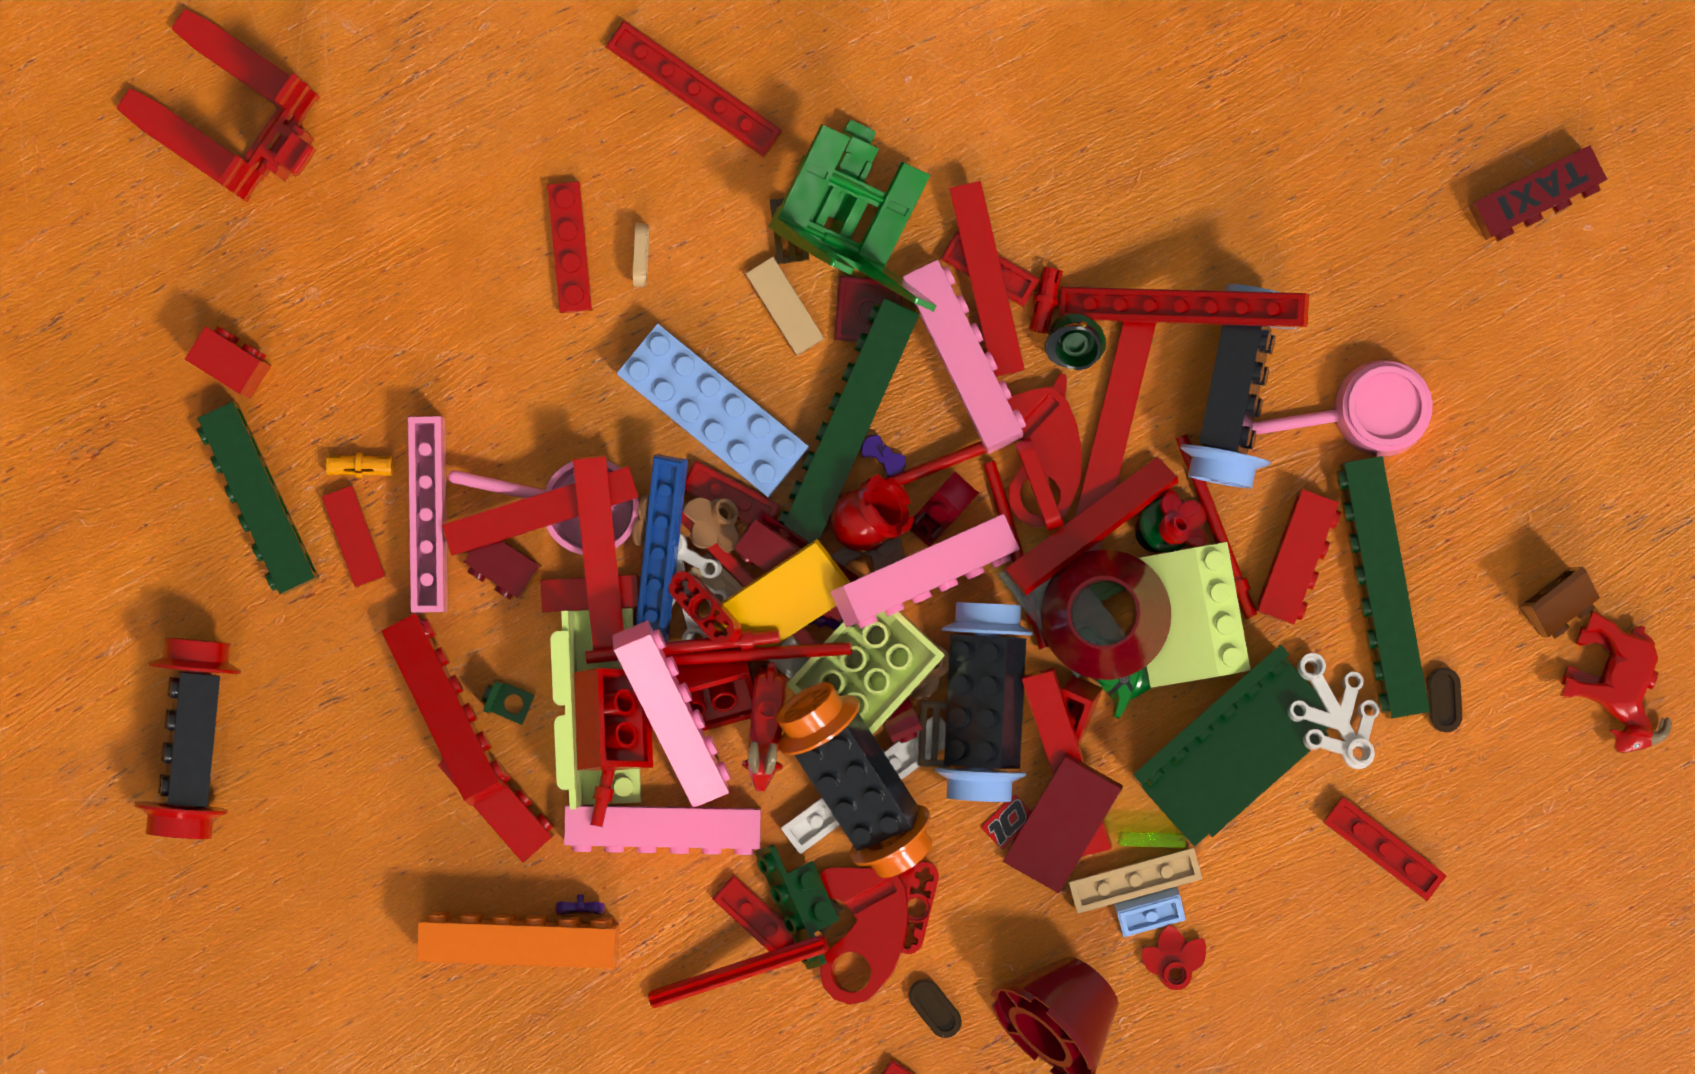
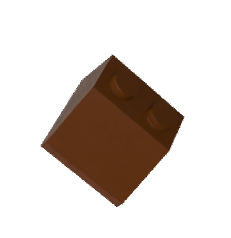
(1560, 601)

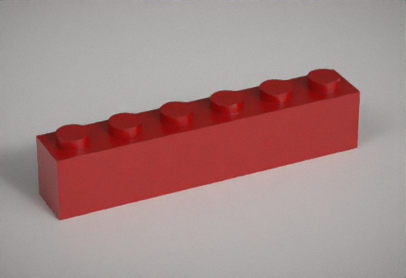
(443, 708)

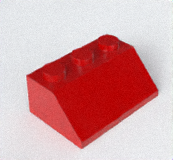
(719, 691)
(610, 722)

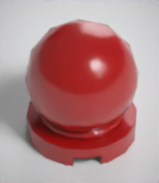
(871, 514)

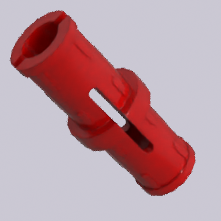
(1045, 300)

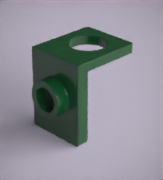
(495, 697)

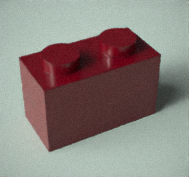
(504, 567)

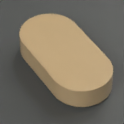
(641, 255)

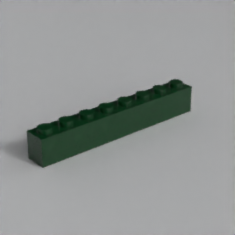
(850, 419)
(1384, 587)

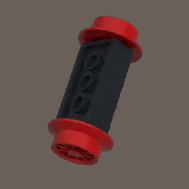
(191, 739)

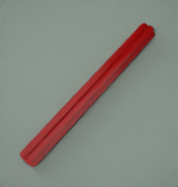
(738, 971)

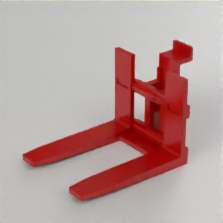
(280, 145)

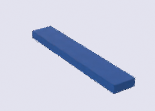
(661, 541)

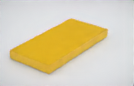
(788, 593)

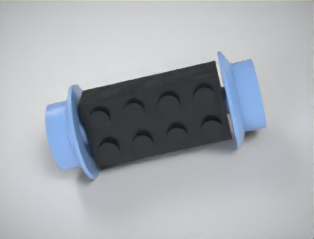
(1234, 405)
(984, 702)

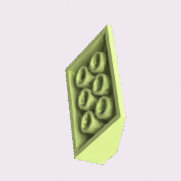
(1205, 617)
(883, 668)

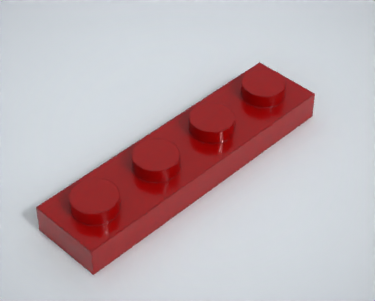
(570, 247)
(1384, 848)

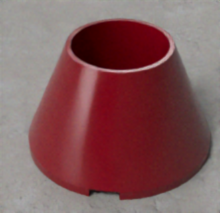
(1138, 646)
(1059, 1014)

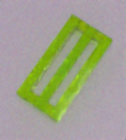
(1152, 839)

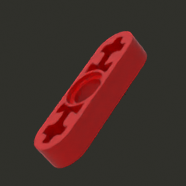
(1039, 484)
(718, 610)
(919, 933)

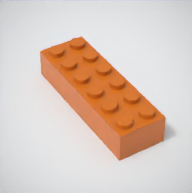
(518, 941)

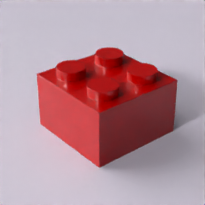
(226, 361)

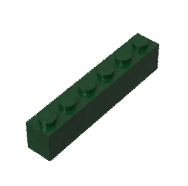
(257, 497)

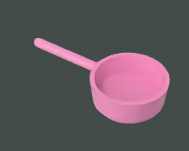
(1377, 409)
(566, 532)

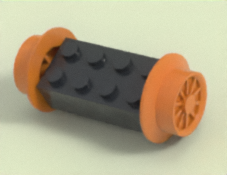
(855, 779)

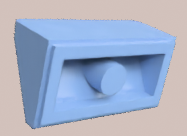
(1150, 911)

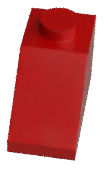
(1081, 702)

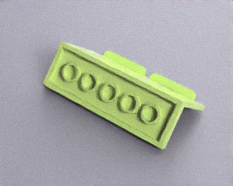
(568, 657)

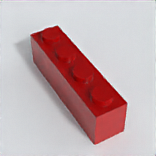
(1297, 557)
(513, 818)

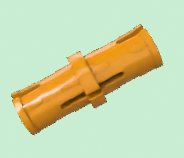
(359, 465)

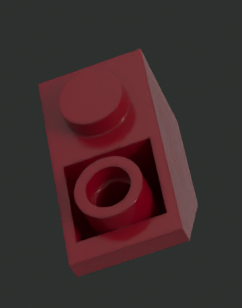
(942, 509)
(903, 723)

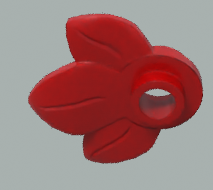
(1182, 521)
(1174, 953)

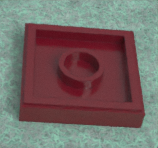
(855, 304)

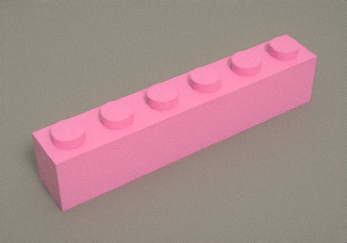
(965, 360)
(427, 514)
(924, 571)
(671, 713)
(665, 827)

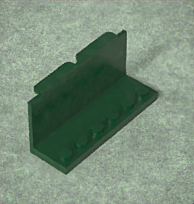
(1232, 750)

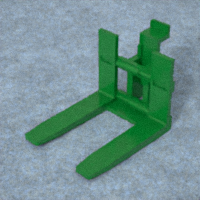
(834, 186)

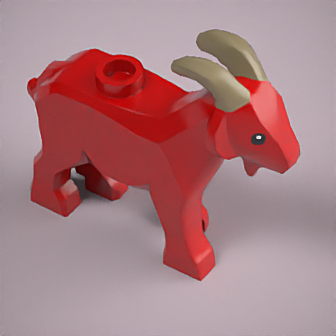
(1623, 681)
(765, 732)

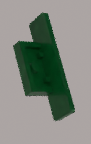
(799, 897)

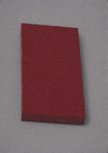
(1062, 823)

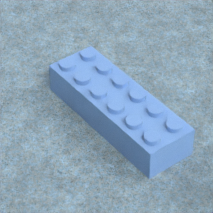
(713, 410)

